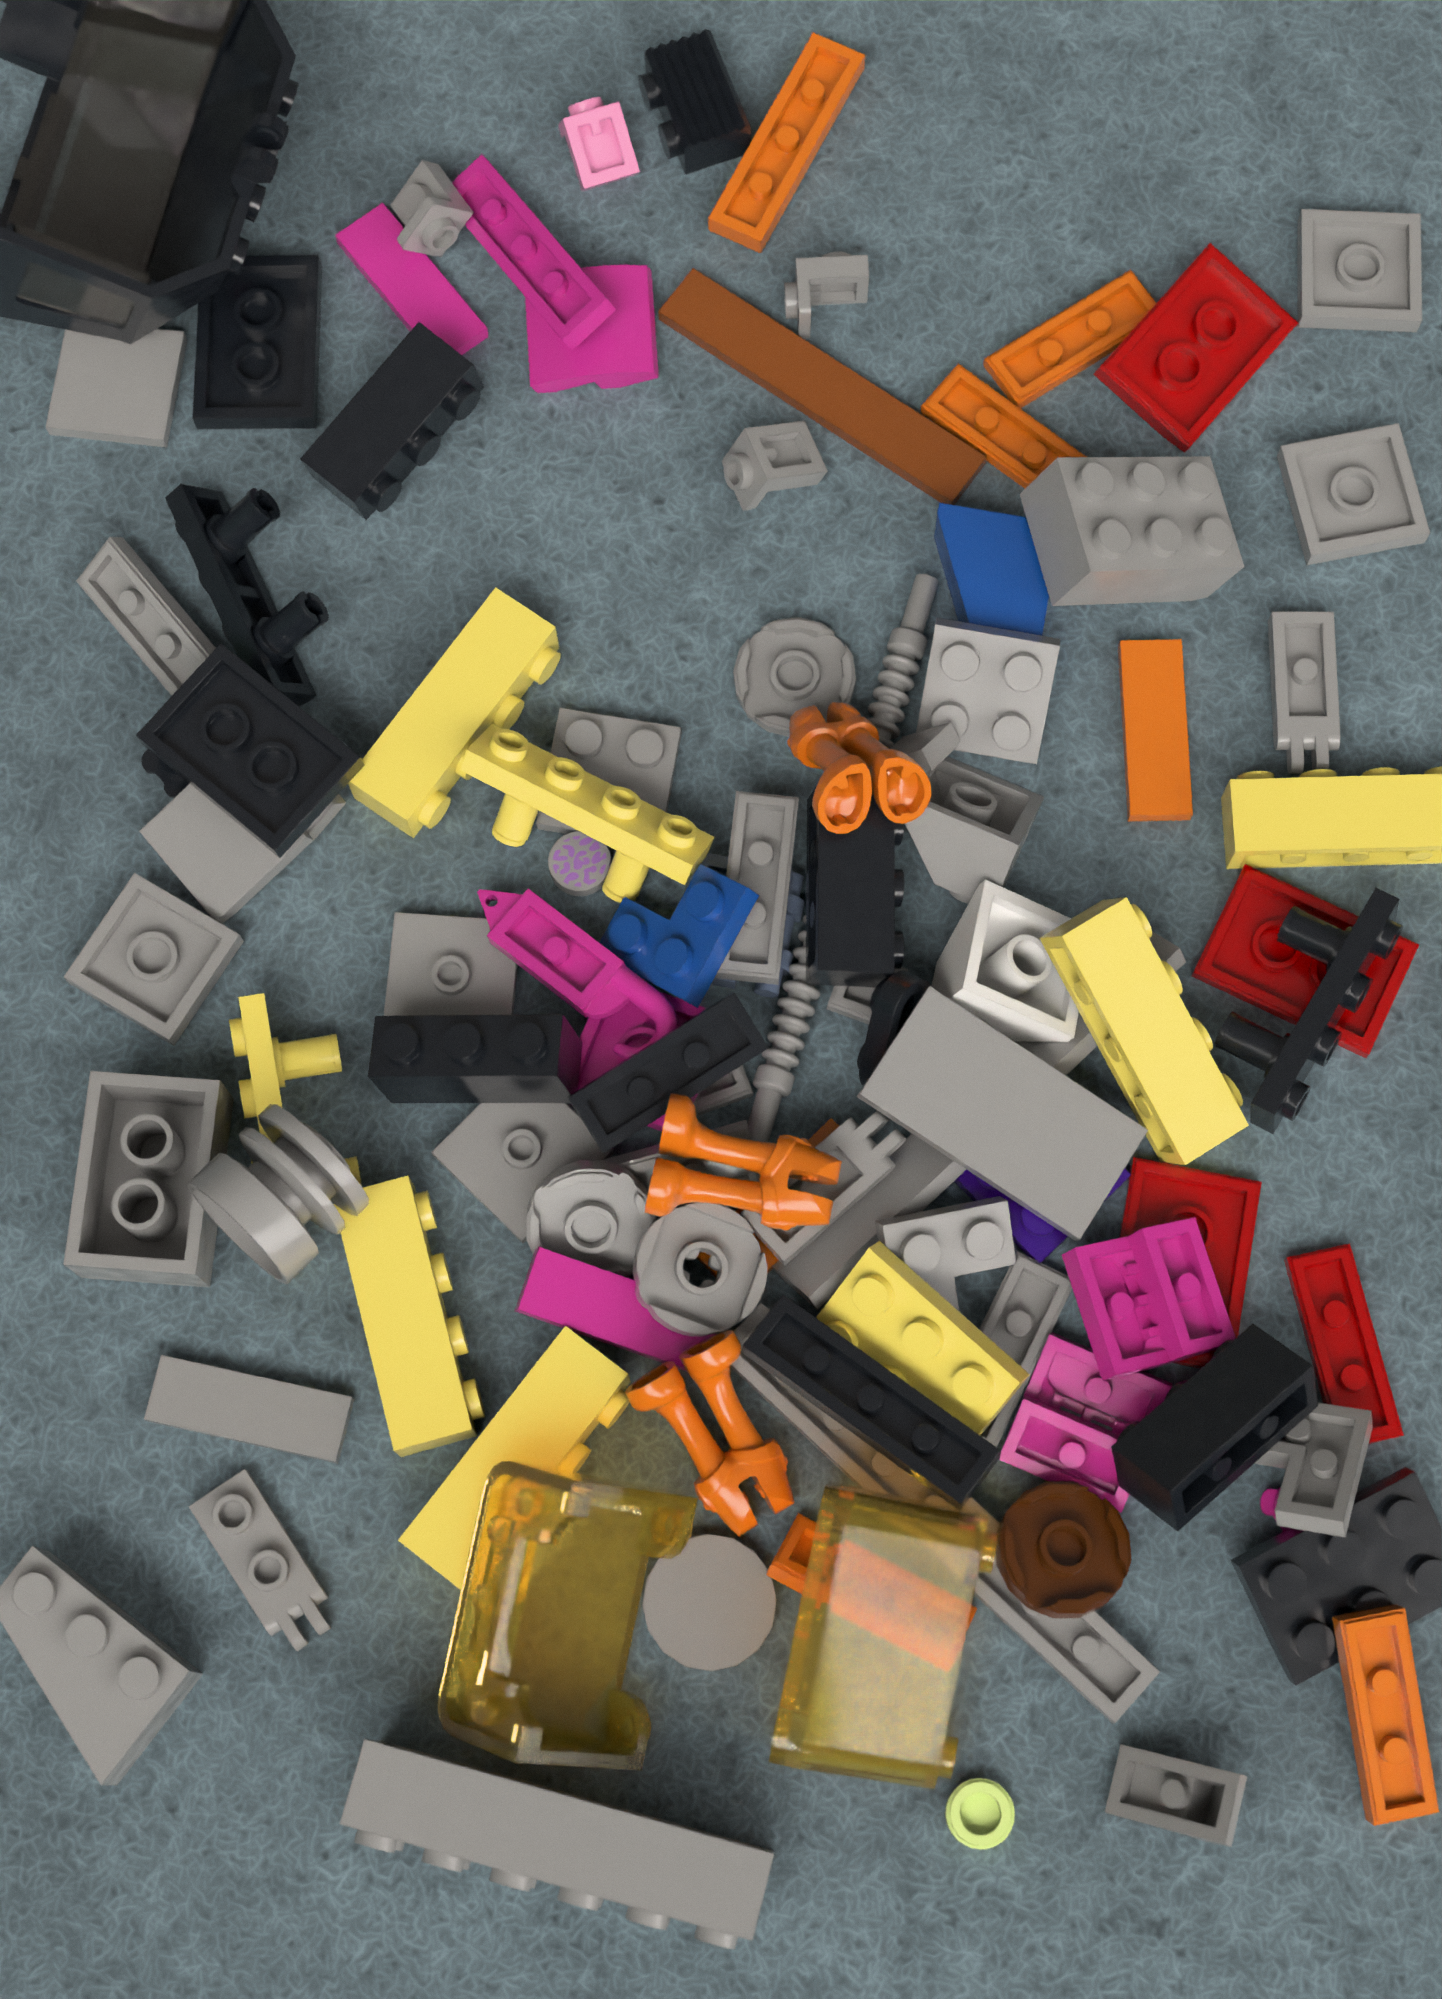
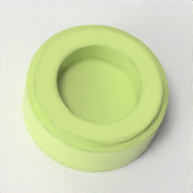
(979, 1813)

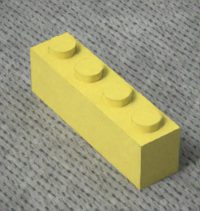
(465, 692)
(1333, 819)
(1145, 1030)
(407, 1321)
(538, 1425)

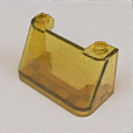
(554, 1616)
(880, 1637)

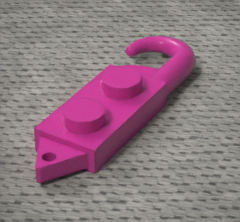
(571, 962)

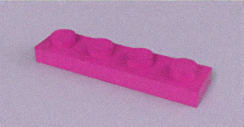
(531, 255)

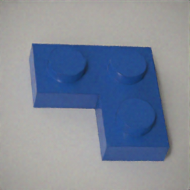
(691, 946)

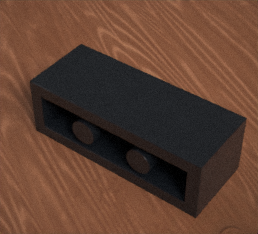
(394, 422)
(853, 901)
(475, 1058)
(1214, 1426)

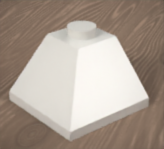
(1002, 969)

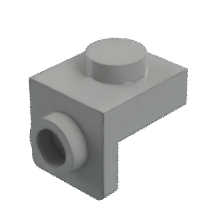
(825, 281)

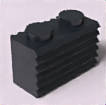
(696, 101)

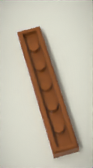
(822, 388)

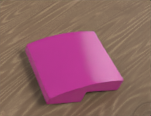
(615, 353)
(1148, 1298)
(1071, 1447)

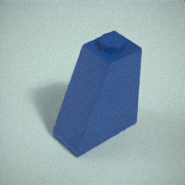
(991, 568)

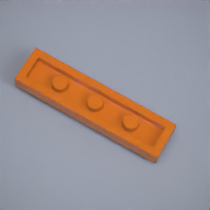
(786, 143)

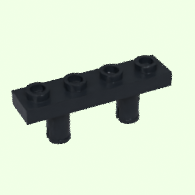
(227, 571)
(1314, 1039)

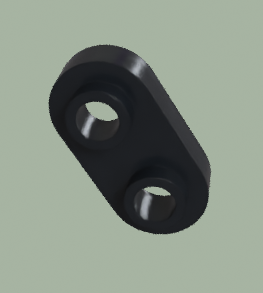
(890, 1007)

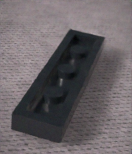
(872, 1402)

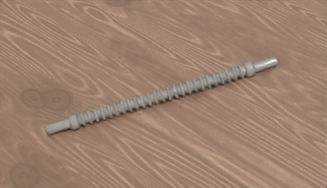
(774, 1078)

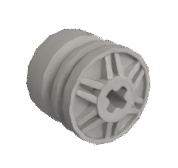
(283, 1189)

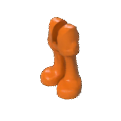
(854, 767)
(774, 1162)
(748, 1455)

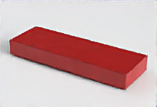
(1342, 1336)

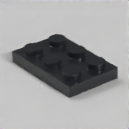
(260, 346)
(250, 750)
(1310, 1576)

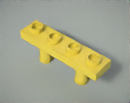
(608, 813)
(275, 1062)

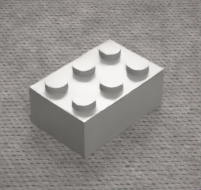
(1130, 530)
(132, 1174)

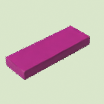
(409, 281)
(597, 1306)

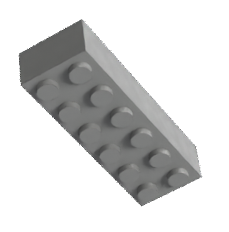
(557, 1839)

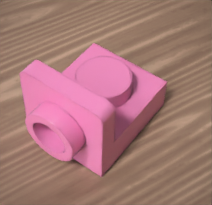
(598, 143)

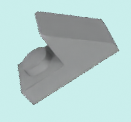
(1176, 1795)

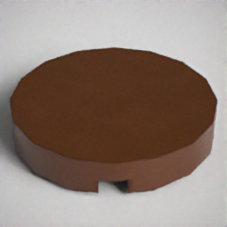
(1063, 1550)

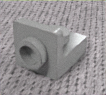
(430, 211)
(772, 460)

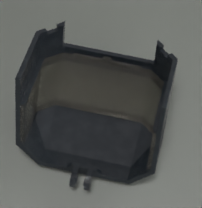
(138, 156)

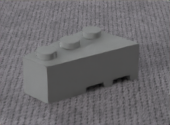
(93, 1662)

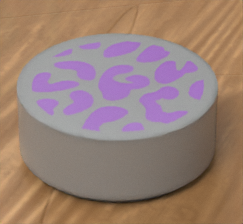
(579, 864)

